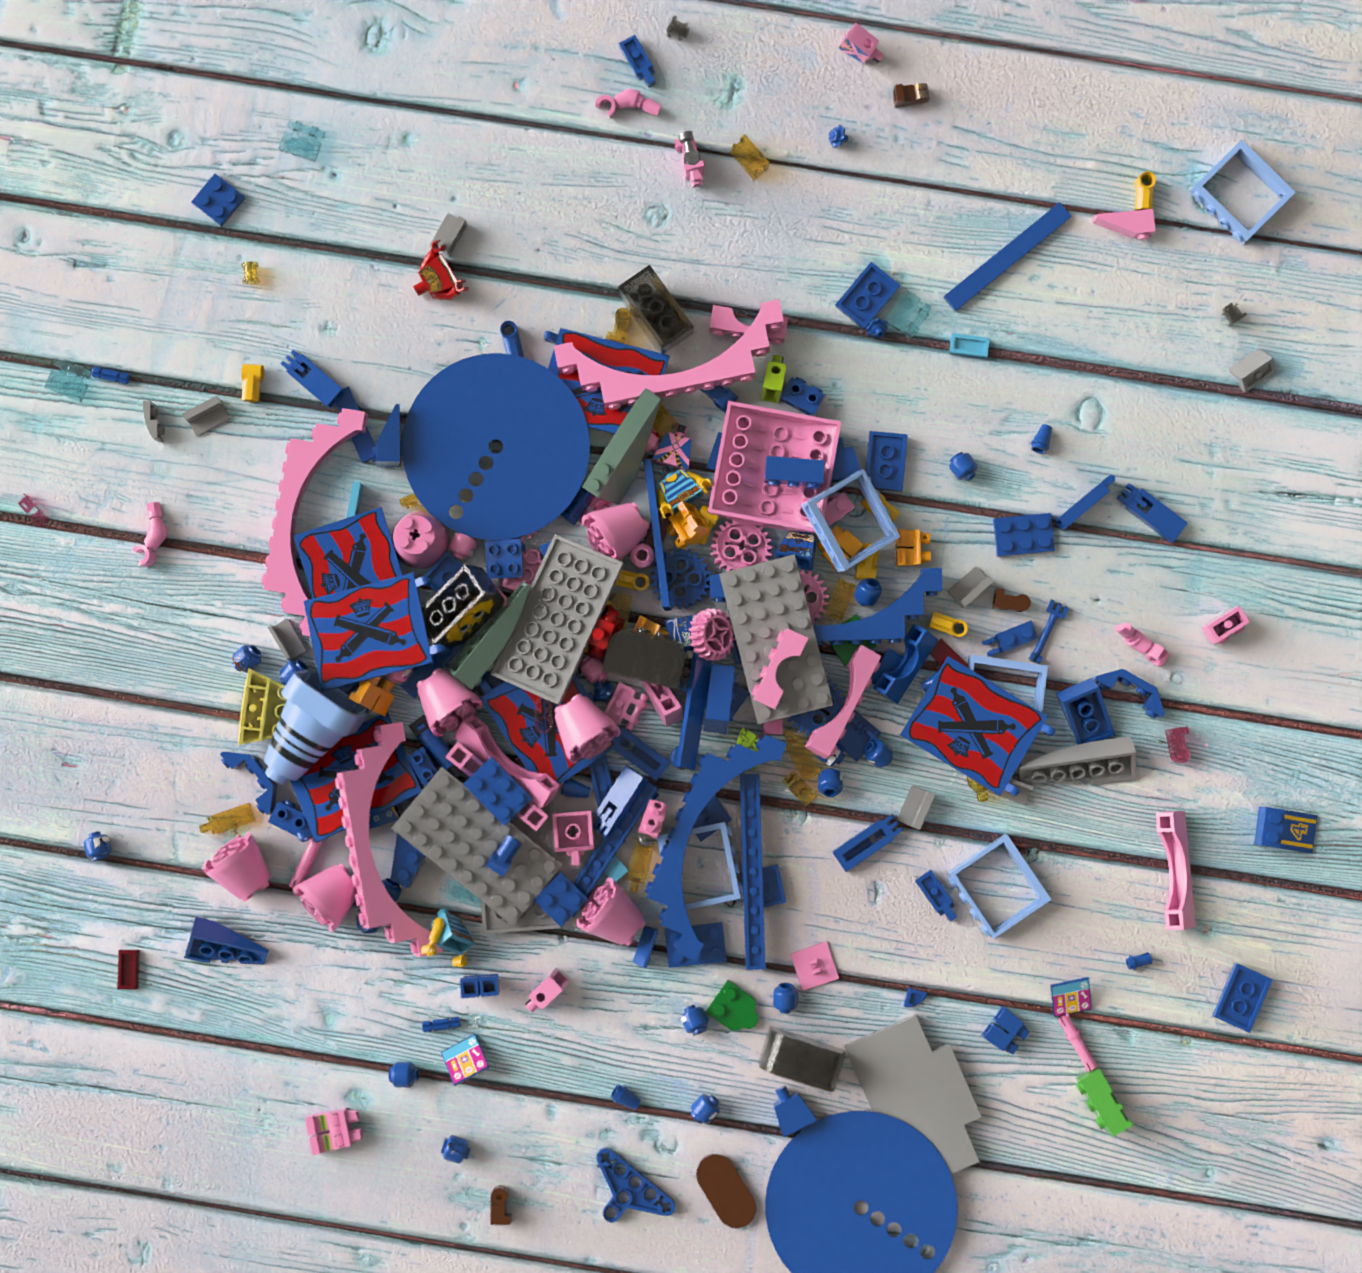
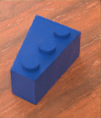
(720, 698)
(406, 862)

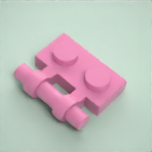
(620, 702)

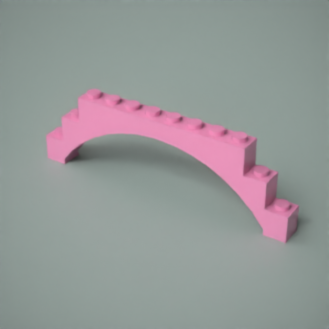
(729, 367)
(301, 464)
(356, 795)

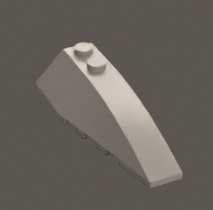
(1088, 762)

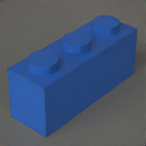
(794, 472)

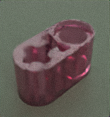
(547, 710)

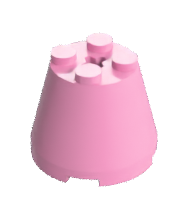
(615, 530)
(424, 550)
(446, 701)
(584, 728)
(239, 867)
(328, 895)
(611, 914)

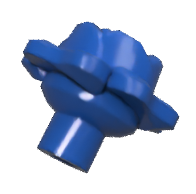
(837, 136)
(877, 328)
(602, 691)

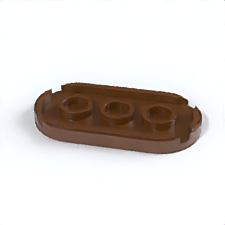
(726, 1190)

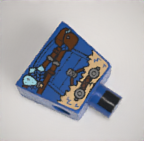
(800, 544)

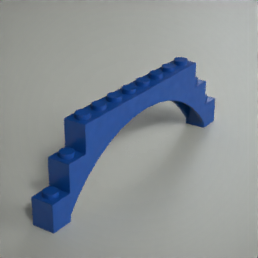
(884, 625)
(668, 874)

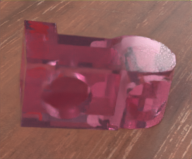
(1176, 744)

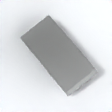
(154, 426)

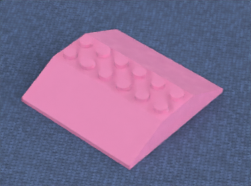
(746, 440)

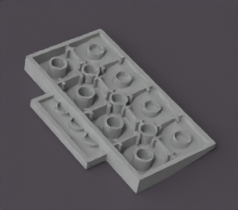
(918, 1087)

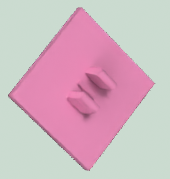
(814, 966)

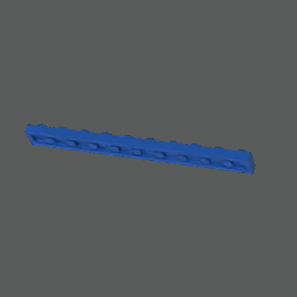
(752, 872)

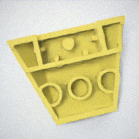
(260, 708)

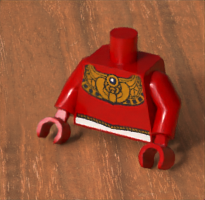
(438, 276)

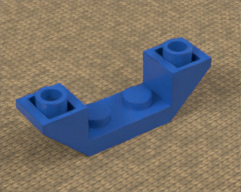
(1152, 704)
(267, 800)

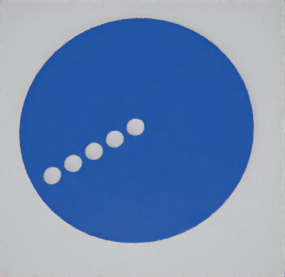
(503, 401)
(854, 1160)

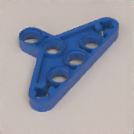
(621, 1183)

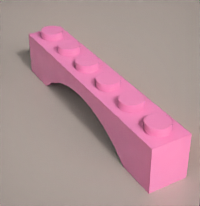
(860, 667)
(478, 739)
(470, 764)
(1180, 903)

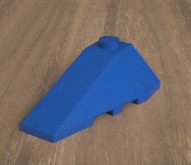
(216, 942)

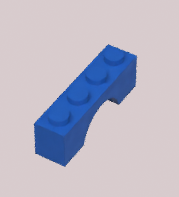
(918, 646)

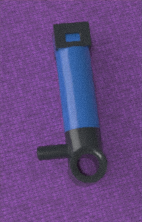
(435, 746)

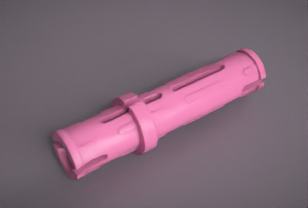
(302, 869)
(1079, 1045)

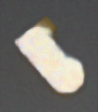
(621, 327)
(799, 788)

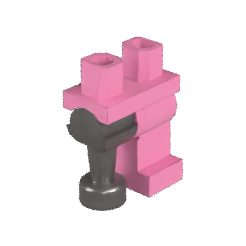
(692, 165)
(651, 822)

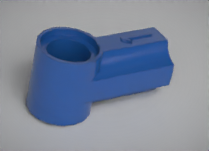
(511, 342)
(720, 396)
(501, 860)

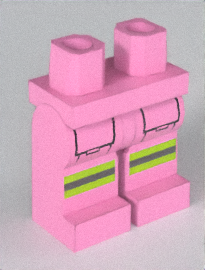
(337, 1127)

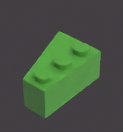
(1102, 1102)

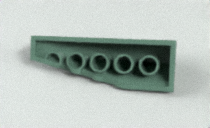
(625, 451)
(483, 650)

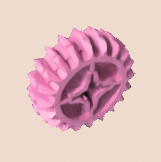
(711, 634)

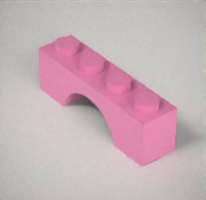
(724, 322)
(789, 645)

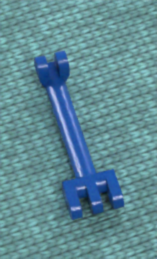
(1055, 613)

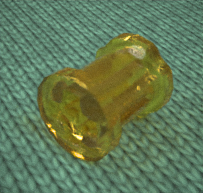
(250, 273)

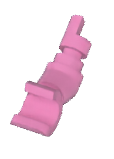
(629, 98)
(156, 535)
(1142, 644)

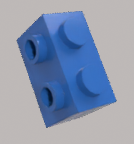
(802, 396)
(288, 817)

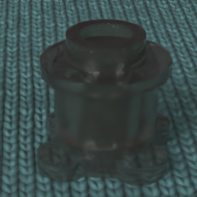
(678, 29)
(1233, 313)

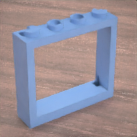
(1263, 171)
(825, 534)
(1041, 670)
(733, 867)
(1026, 871)

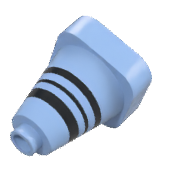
(309, 726)

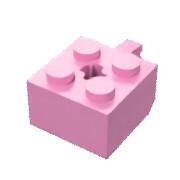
(573, 845)

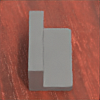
(450, 233)
(1253, 369)
(206, 416)
(970, 587)
(287, 639)
(1022, 796)
(915, 807)

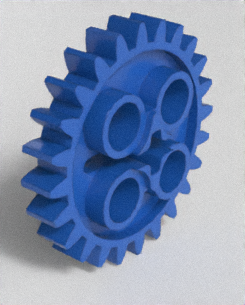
(693, 591)
(806, 721)

